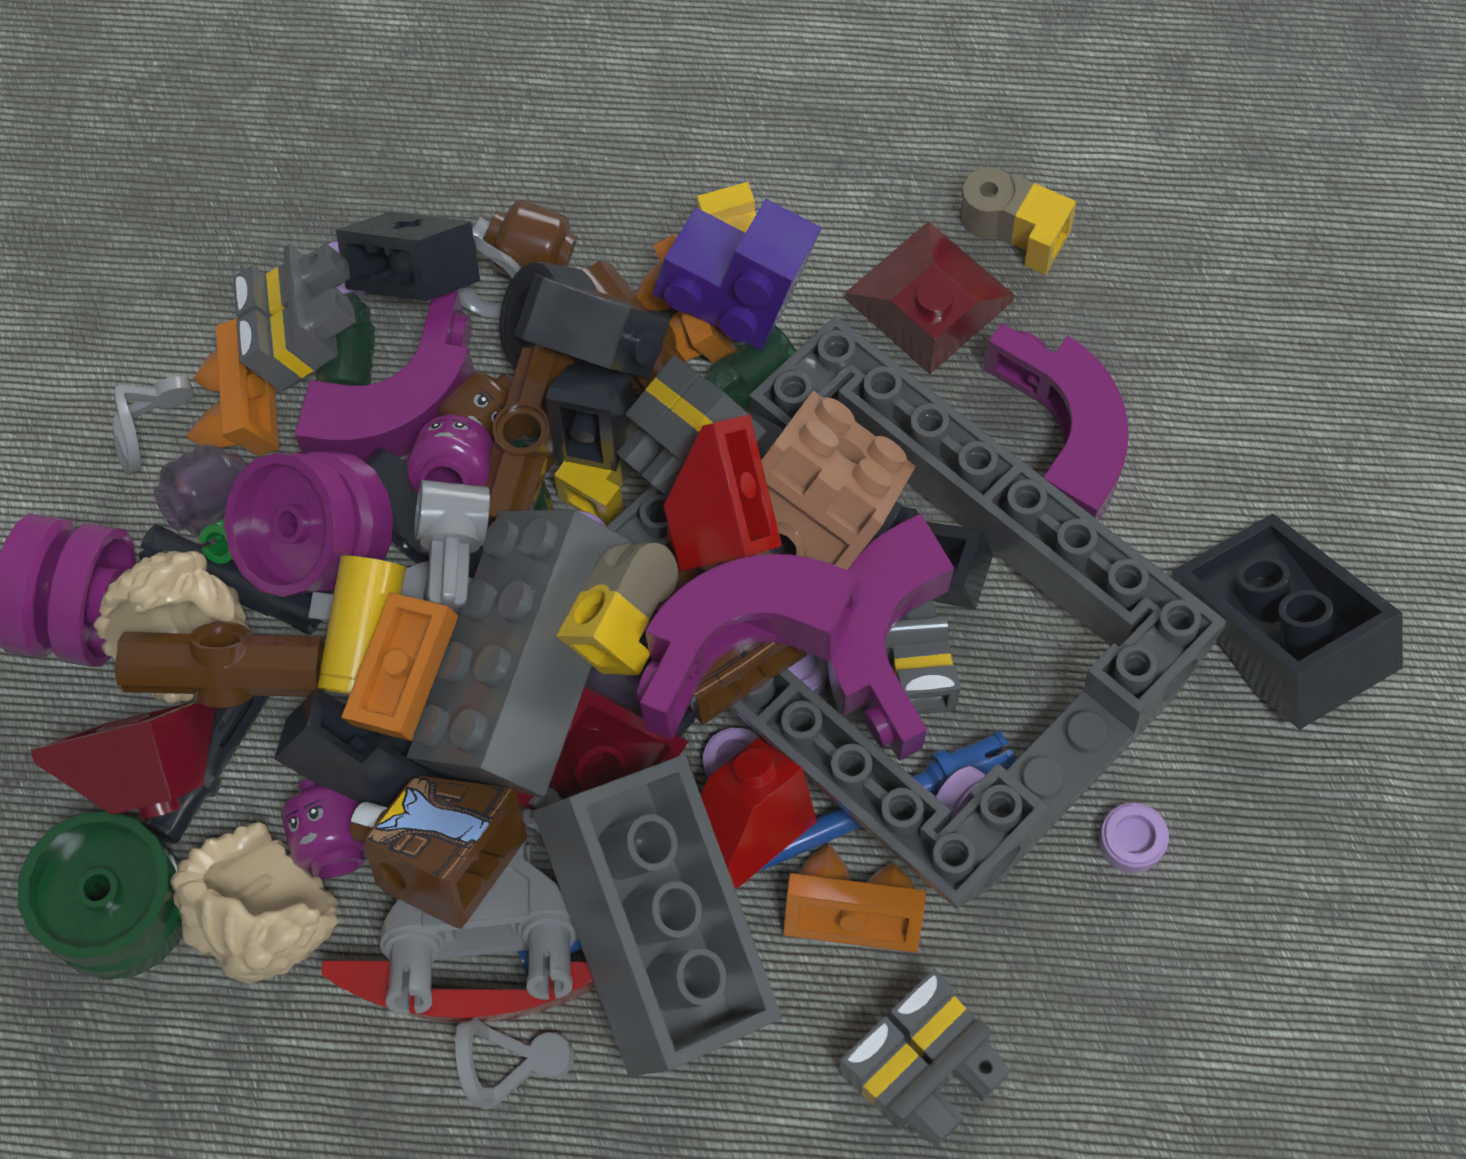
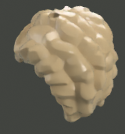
(166, 596)
(251, 905)

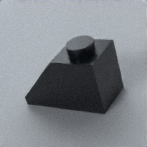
(592, 326)
(589, 415)

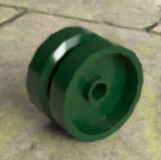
(101, 895)

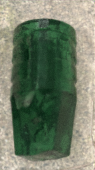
(355, 350)
(749, 367)

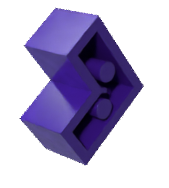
(737, 276)

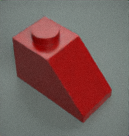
(721, 499)
(757, 808)

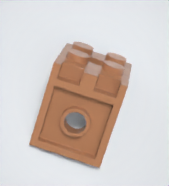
(832, 482)

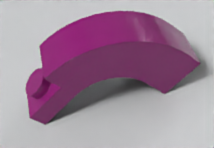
(1082, 401)
(397, 408)
(895, 577)
(738, 604)

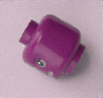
(450, 452)
(319, 831)

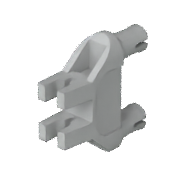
(516, 915)

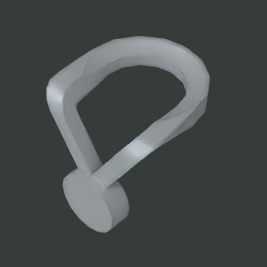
(467, 296)
(164, 394)
(547, 1056)

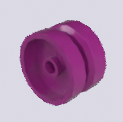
(301, 513)
(56, 586)

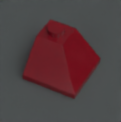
(929, 297)
(606, 745)
(135, 759)

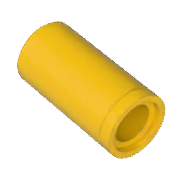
(354, 615)

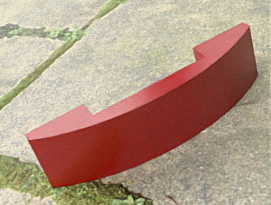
(371, 982)

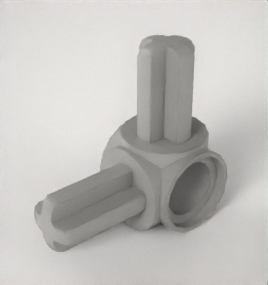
(450, 526)

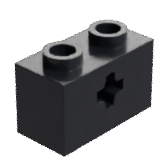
(409, 255)

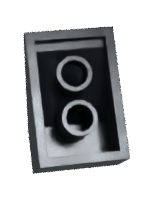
(1295, 620)

